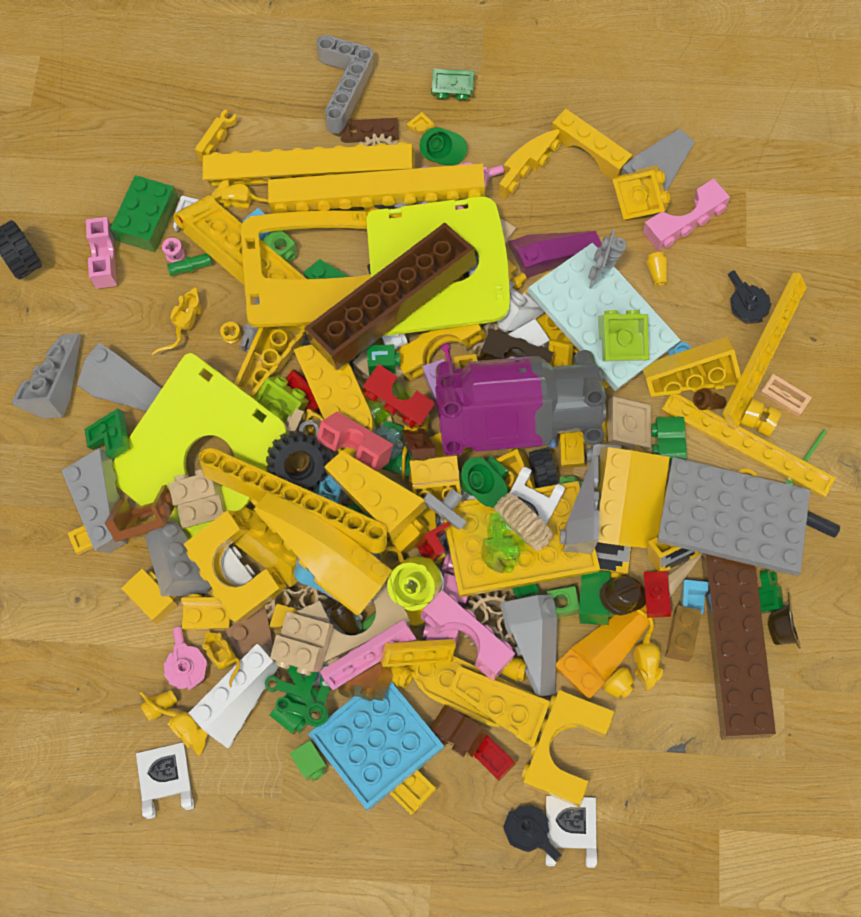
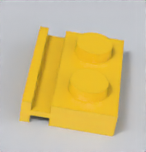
(413, 792)

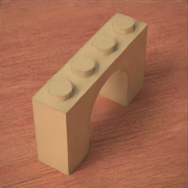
(339, 645)

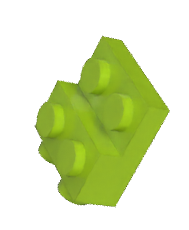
(624, 335)
(280, 398)

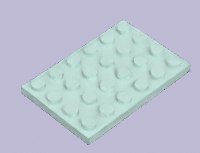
(576, 308)

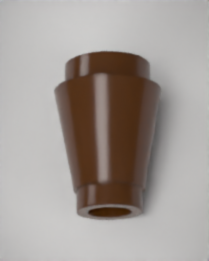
(708, 400)

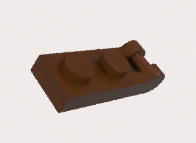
(368, 127)
(418, 444)

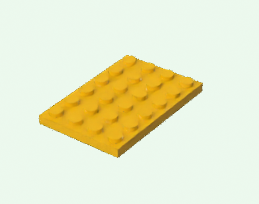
(533, 566)

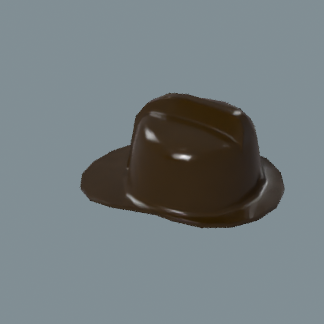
(622, 595)
(782, 626)

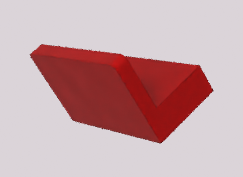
(429, 544)

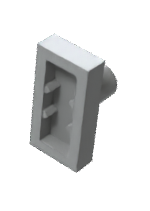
(446, 507)

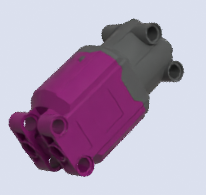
(518, 402)

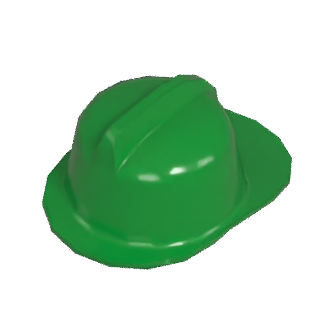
(443, 146)
(482, 482)

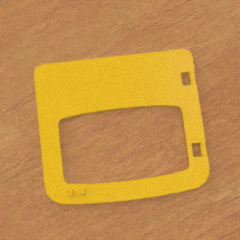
(293, 300)

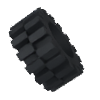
(542, 468)

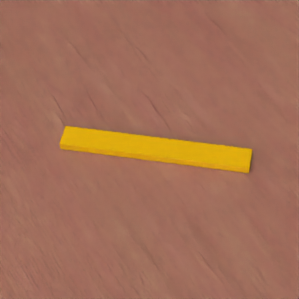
(764, 350)
(750, 446)

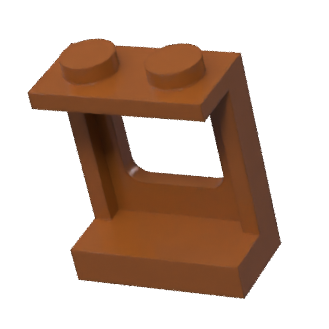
(125, 522)

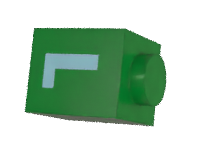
(384, 356)

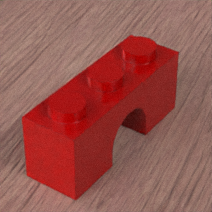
(379, 389)

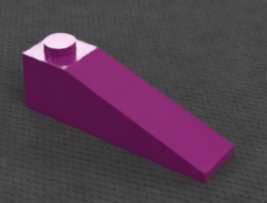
(547, 251)

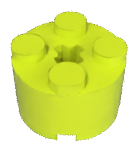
(408, 594)

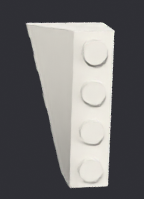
(226, 708)

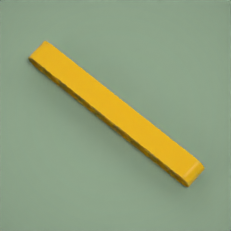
(238, 477)

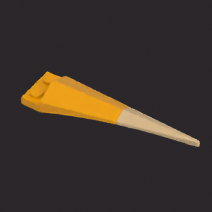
(602, 651)

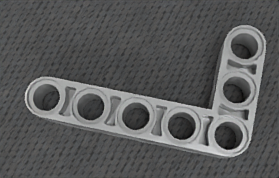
(358, 66)

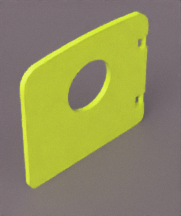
(472, 301)
(181, 415)

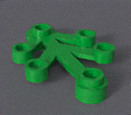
(302, 689)

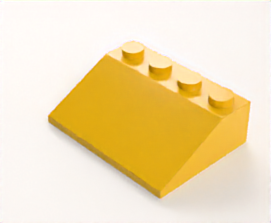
(630, 496)

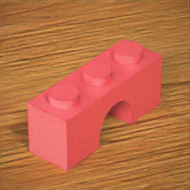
(340, 432)

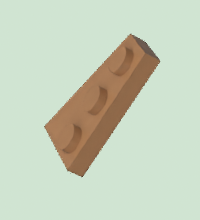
(251, 632)

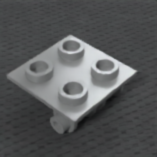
(606, 255)

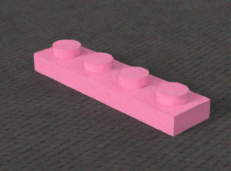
(365, 655)

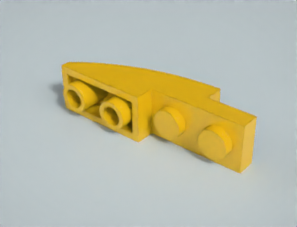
(529, 156)

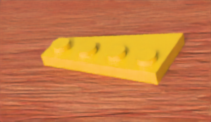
(505, 705)

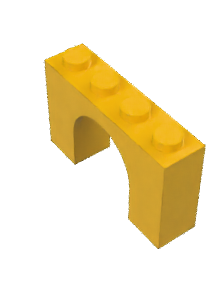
(207, 552)
(565, 713)

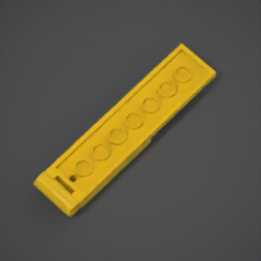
(220, 237)

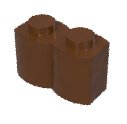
(458, 731)

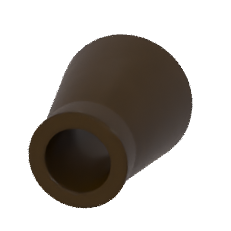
(344, 619)

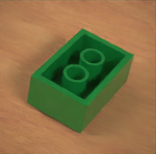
(144, 213)

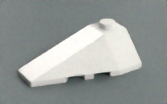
(522, 307)

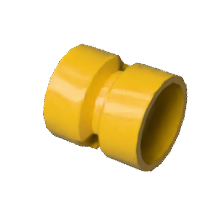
(753, 413)

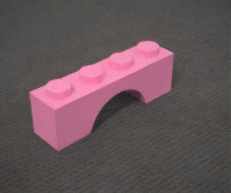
(666, 229)
(446, 614)

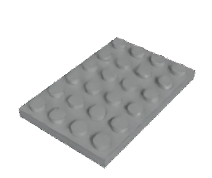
(734, 516)

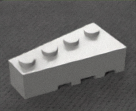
(95, 495)

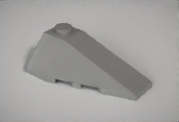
(666, 153)
(113, 379)
(52, 383)
(583, 523)
(535, 630)

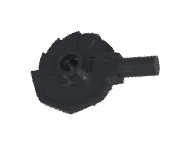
(748, 302)
(528, 831)

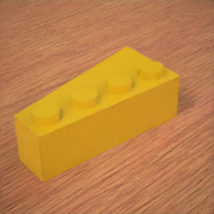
(268, 356)
(693, 369)
(375, 493)
(266, 547)

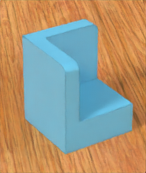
(693, 594)

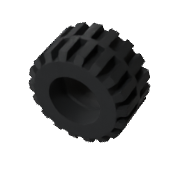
(17, 251)
(297, 442)

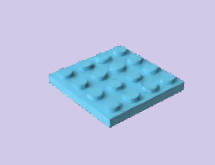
(376, 744)

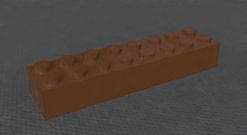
(390, 296)
(738, 649)

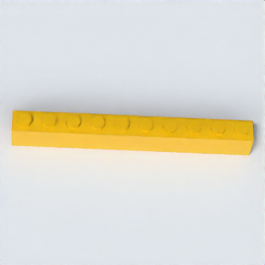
(261, 166)
(376, 188)

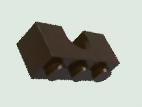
(501, 346)

